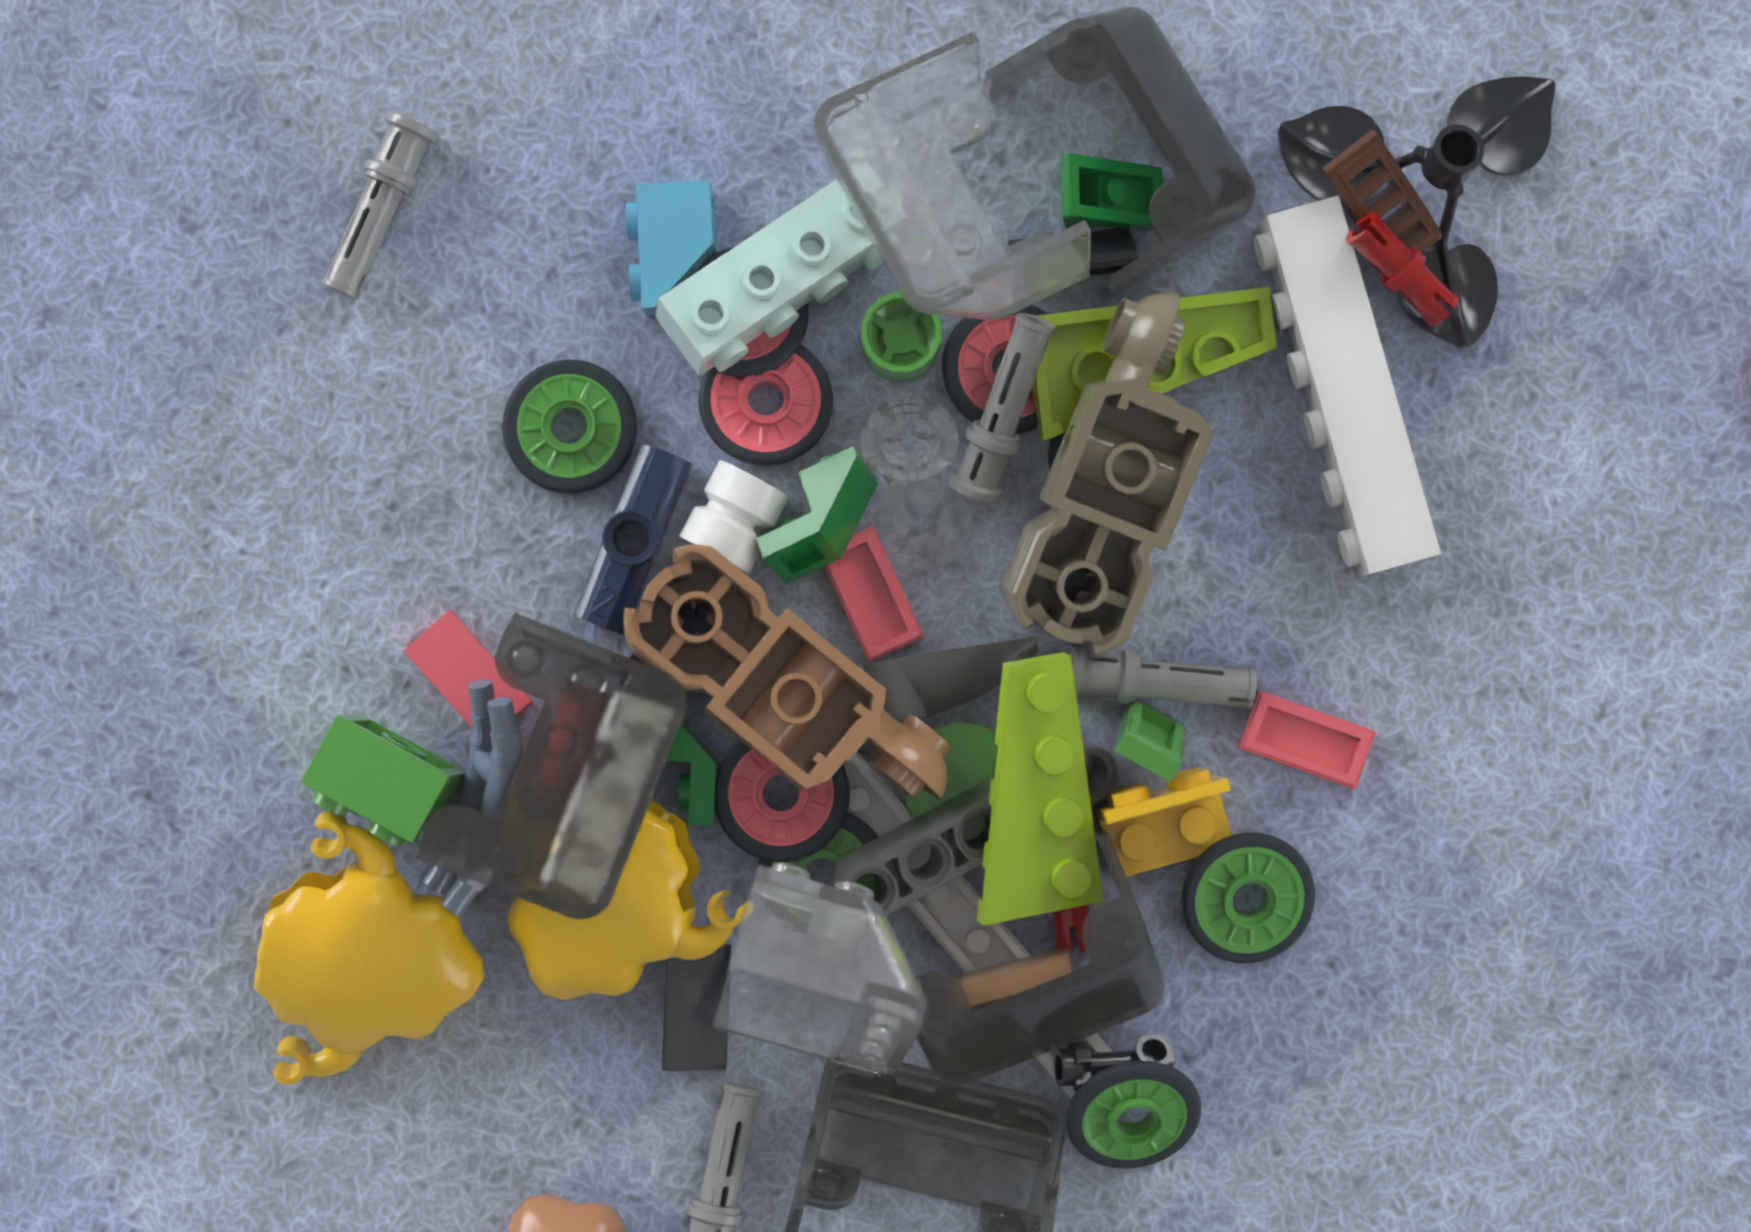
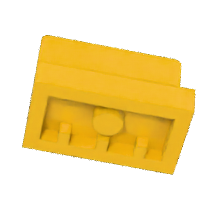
(1165, 823)

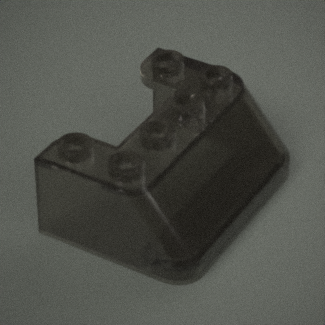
(578, 779)

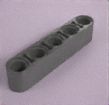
(943, 830)

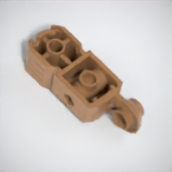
(776, 679)

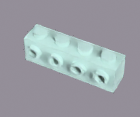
(767, 280)

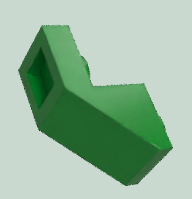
(838, 495)
(696, 789)

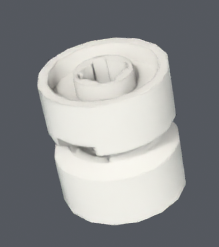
(735, 515)

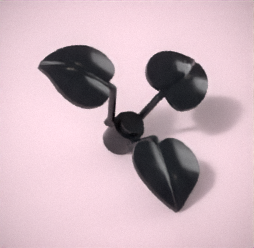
(1491, 124)

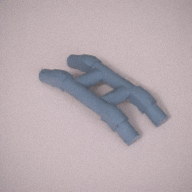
(488, 774)

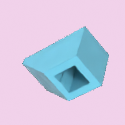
(673, 237)

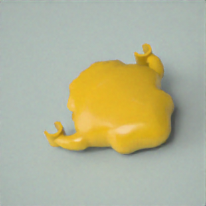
(644, 922)
(359, 957)

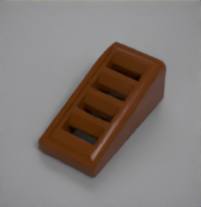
(1411, 221)

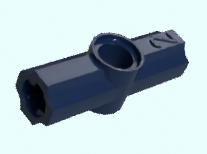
(647, 500)

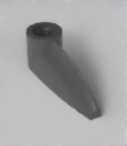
(945, 678)

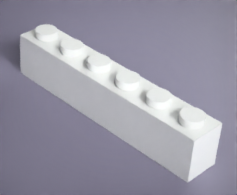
(1347, 387)

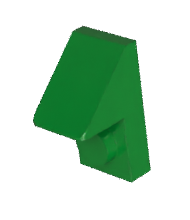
(1107, 192)

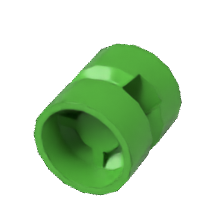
(899, 340)

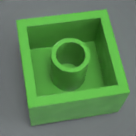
(380, 778)

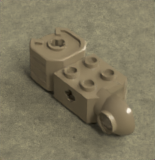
(1111, 489)

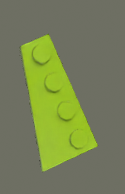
(1215, 336)
(1041, 813)

